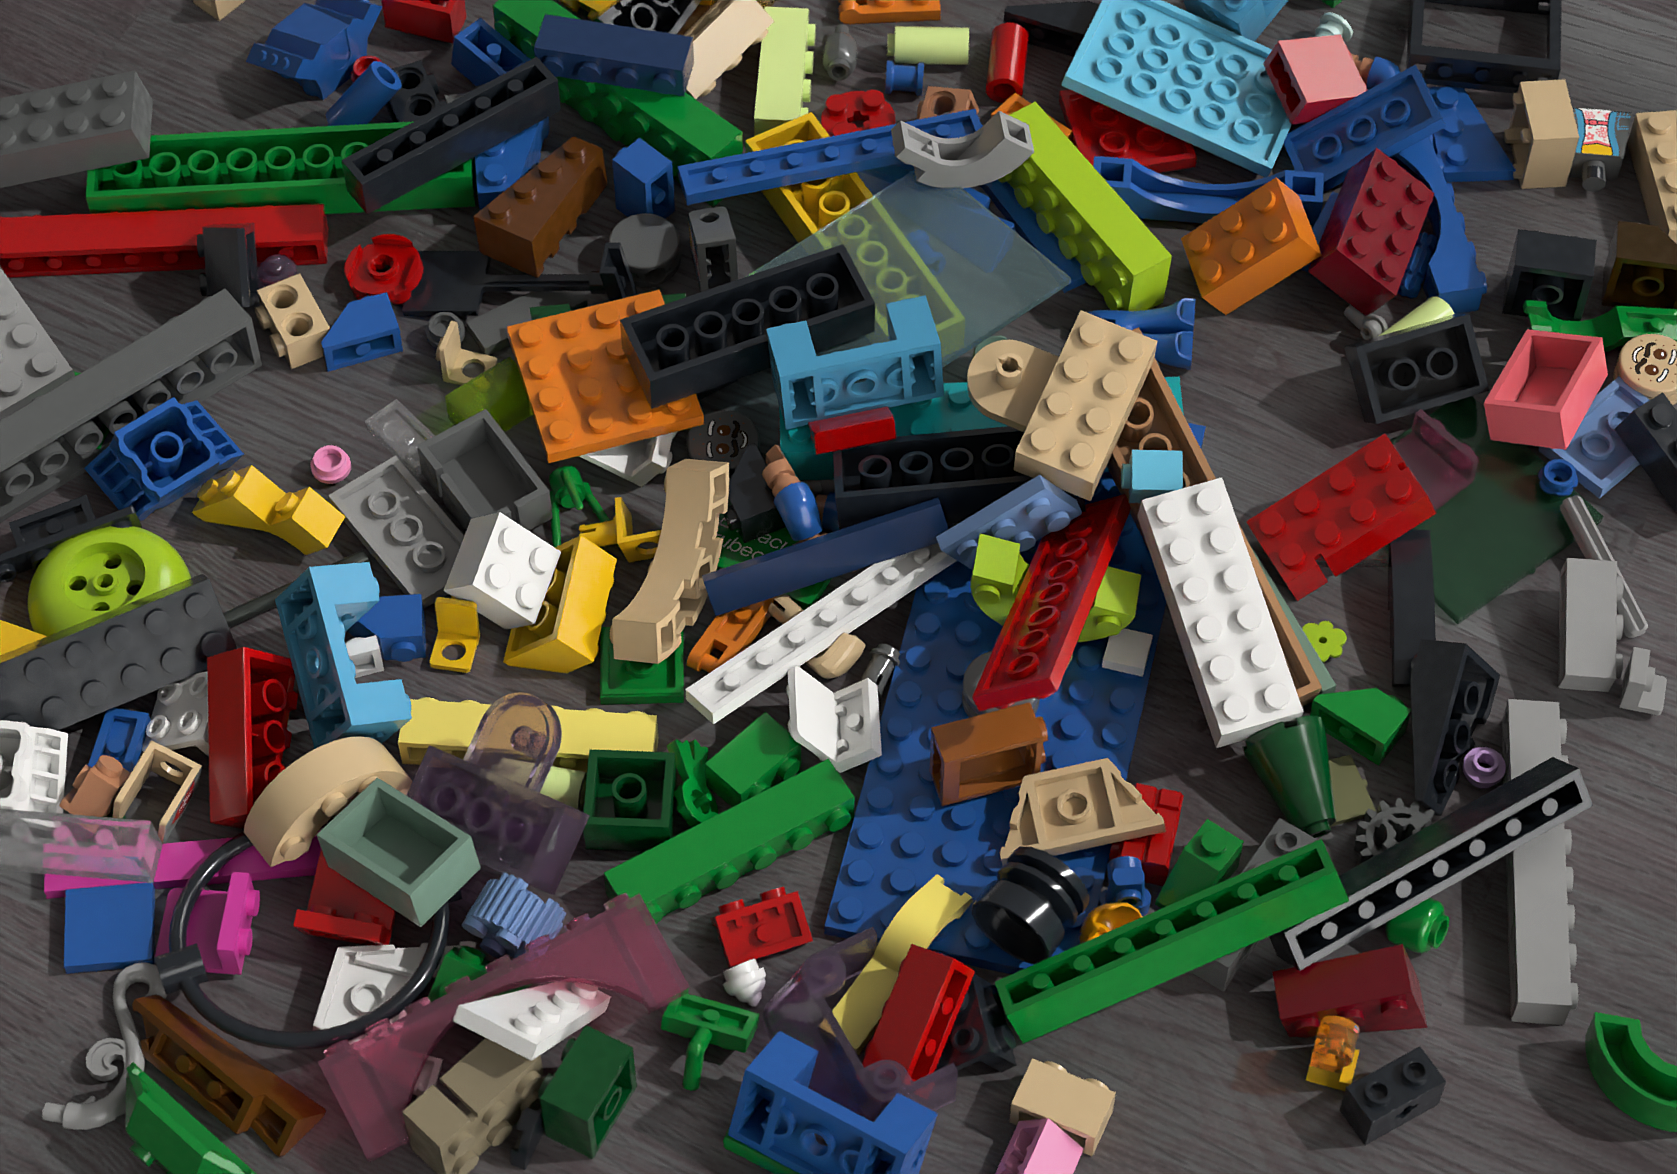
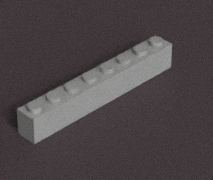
(1538, 880)

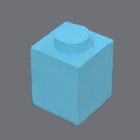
(1152, 473)

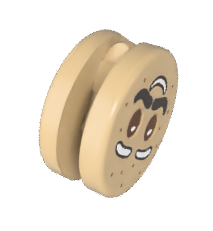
(1649, 366)

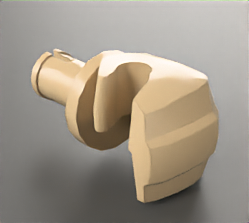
(833, 660)

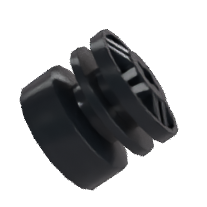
(1030, 904)

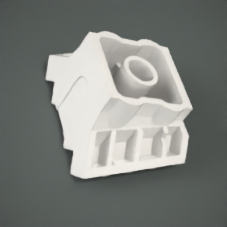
(32, 767)

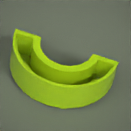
(1001, 570)

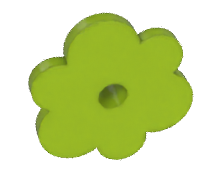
(1325, 639)

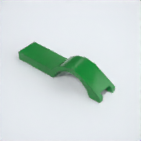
(1613, 327)

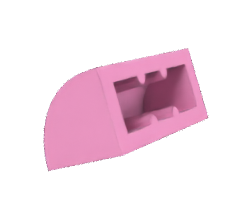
(1040, 1149)

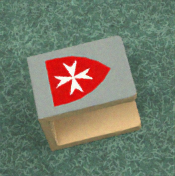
(154, 760)

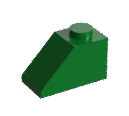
(1363, 720)
(1204, 862)

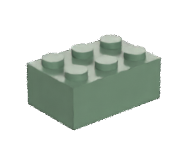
(399, 851)

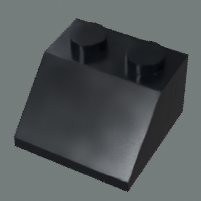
(229, 261)

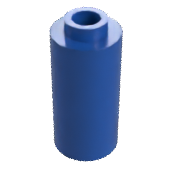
(365, 96)

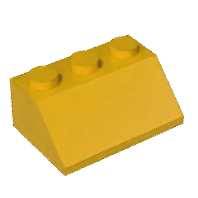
(571, 612)

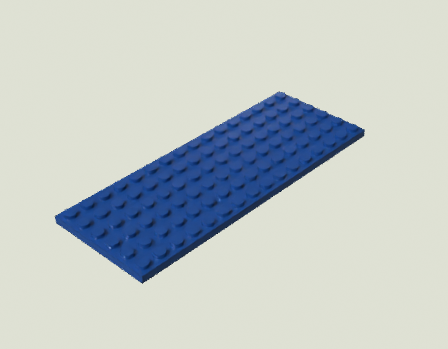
(899, 825)

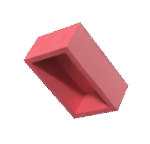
(1546, 389)

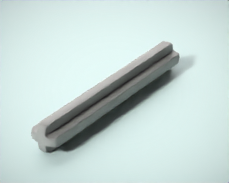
(1595, 548)

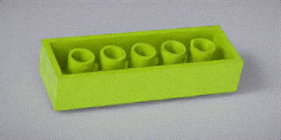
(1089, 218)

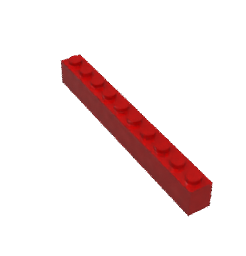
(152, 239)

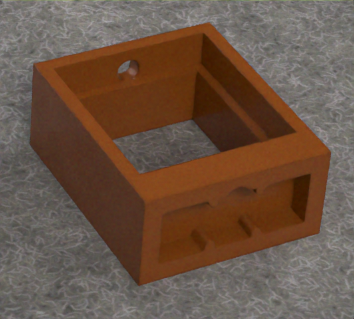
(986, 753)

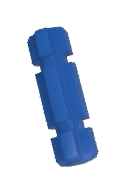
(1417, 265)

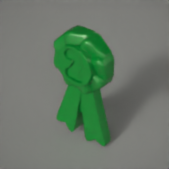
(692, 796)

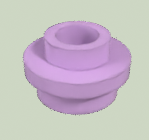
(1480, 776)

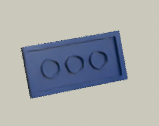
(1382, 118)

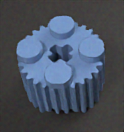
(511, 917)

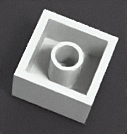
(503, 570)

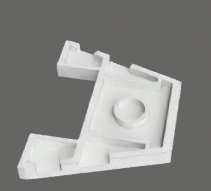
(365, 980)

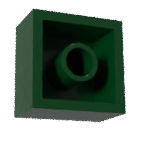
(629, 799)
(587, 1091)

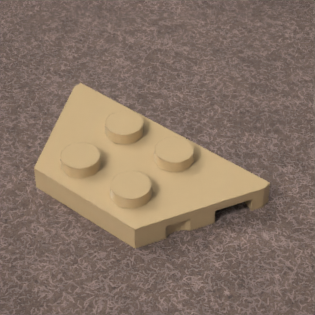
(1078, 810)

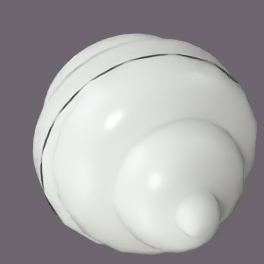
(745, 982)

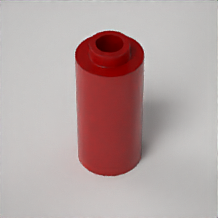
(1006, 61)

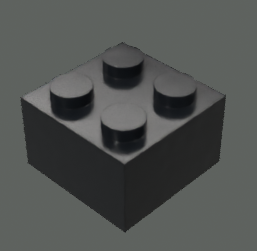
(1552, 271)

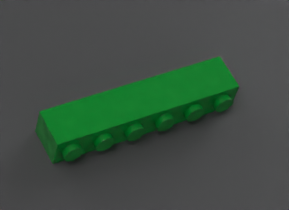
(735, 841)

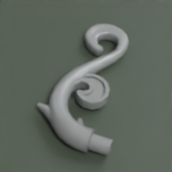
(101, 1055)

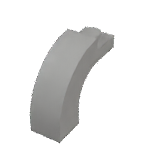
(964, 160)

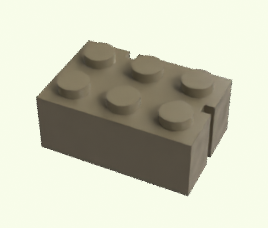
(492, 1094)

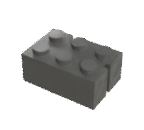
(483, 474)

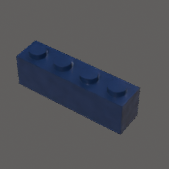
(615, 54)

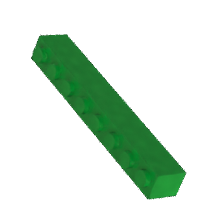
(1171, 941)

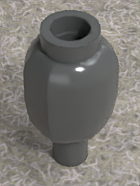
(840, 53)

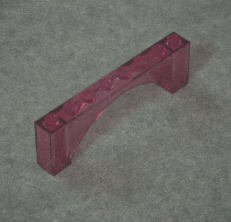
(610, 951)

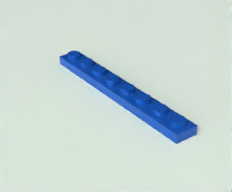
(810, 159)

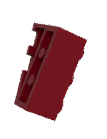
(1369, 988)

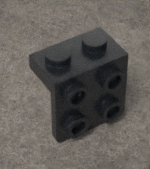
(980, 1031)

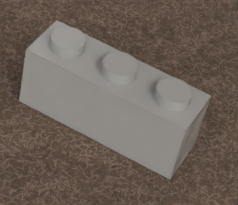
(1589, 625)

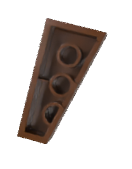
(541, 207)

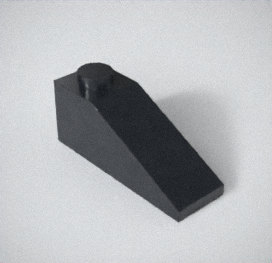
(1054, 25)

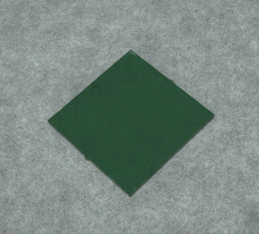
(1495, 525)

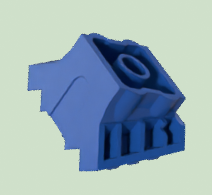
(318, 44)
(162, 457)

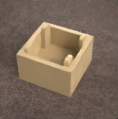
(1542, 134)

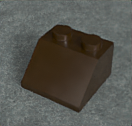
(1640, 268)

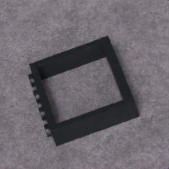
(1485, 69)

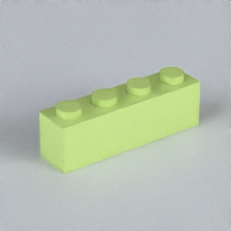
(783, 68)

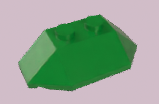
(170, 1134)

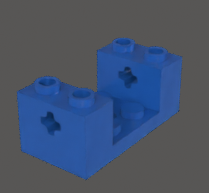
(781, 1115)

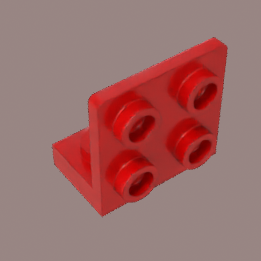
(344, 911)

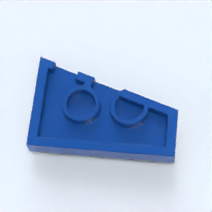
(1467, 142)

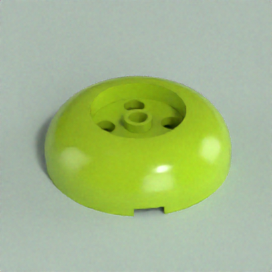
(84, 567)

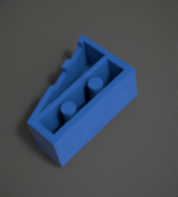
(509, 161)

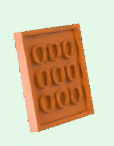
(584, 384)

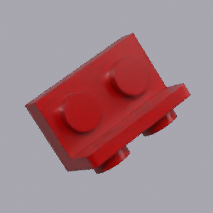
(761, 927)

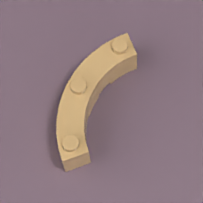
(686, 550)

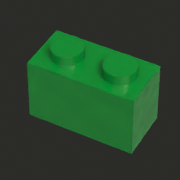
(753, 761)

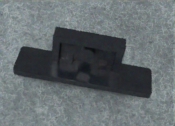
(46, 529)

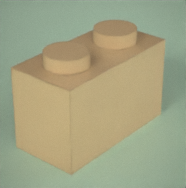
(1070, 1102)

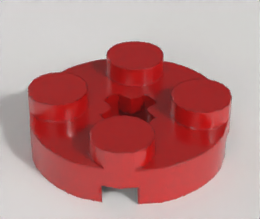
(854, 106)
(385, 250)

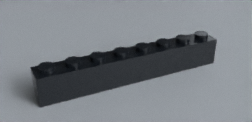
(1439, 858)

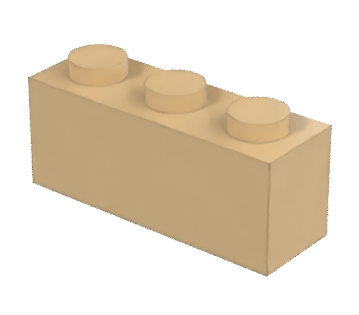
(722, 38)

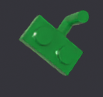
(707, 1023)

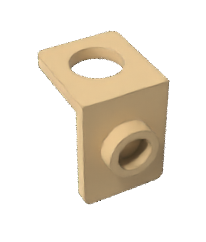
(454, 358)

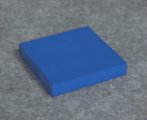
(109, 927)

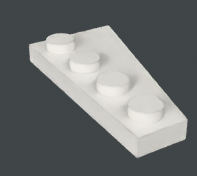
(534, 1017)

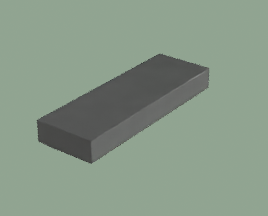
(491, 327)

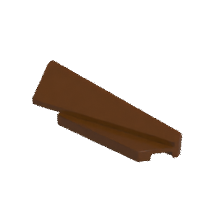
(224, 1077)

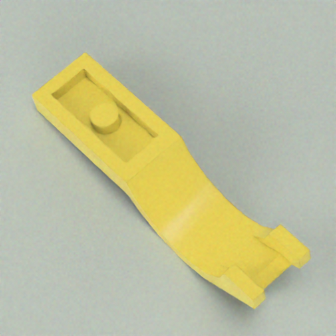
(914, 924)

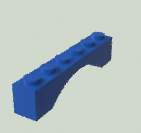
(1171, 199)
(1453, 267)

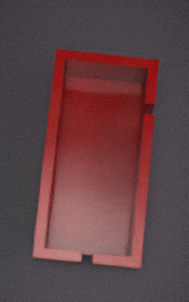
(1341, 516)

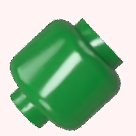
(1419, 927)

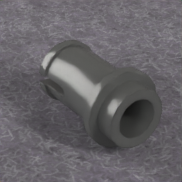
(881, 664)

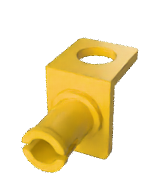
(620, 532)
(456, 626)

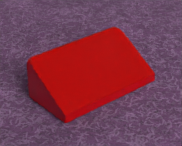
(852, 430)

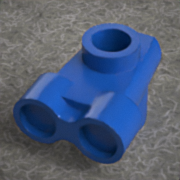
(1126, 884)

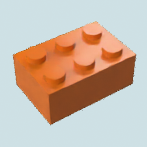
(1251, 246)

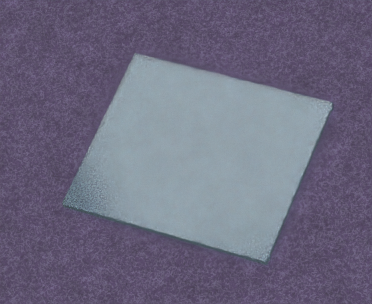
(940, 246)

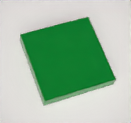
(640, 681)

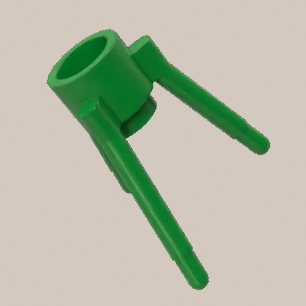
(570, 492)

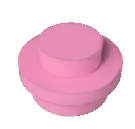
(330, 464)

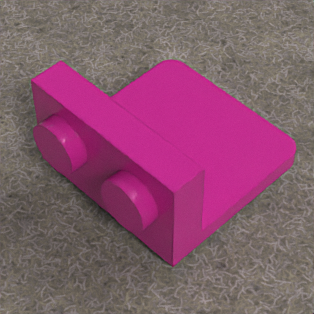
(218, 924)

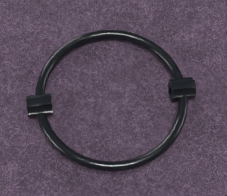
(184, 969)

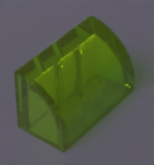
(497, 390)

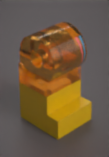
(1334, 1053)

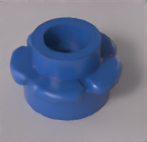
(1559, 470)

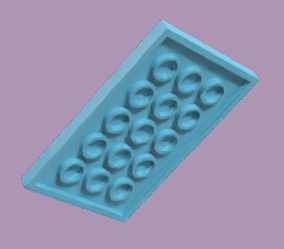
(1182, 80)

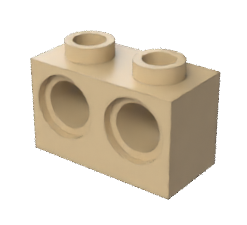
(293, 320)

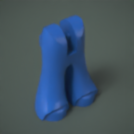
(1168, 325)

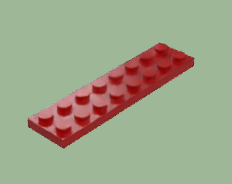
(1051, 607)

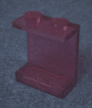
(1437, 459)

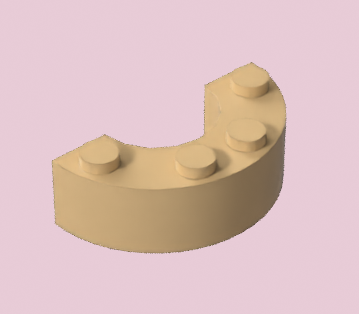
(315, 791)

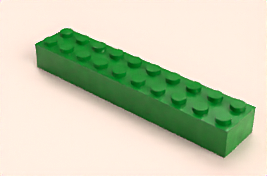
(260, 171)

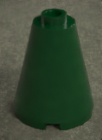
(1296, 772)

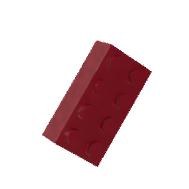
(1371, 232)

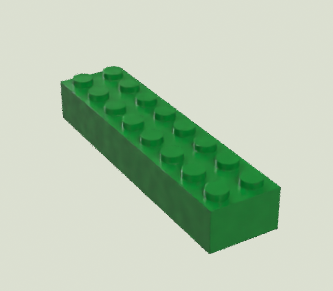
(667, 122)

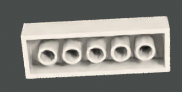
(1219, 611)

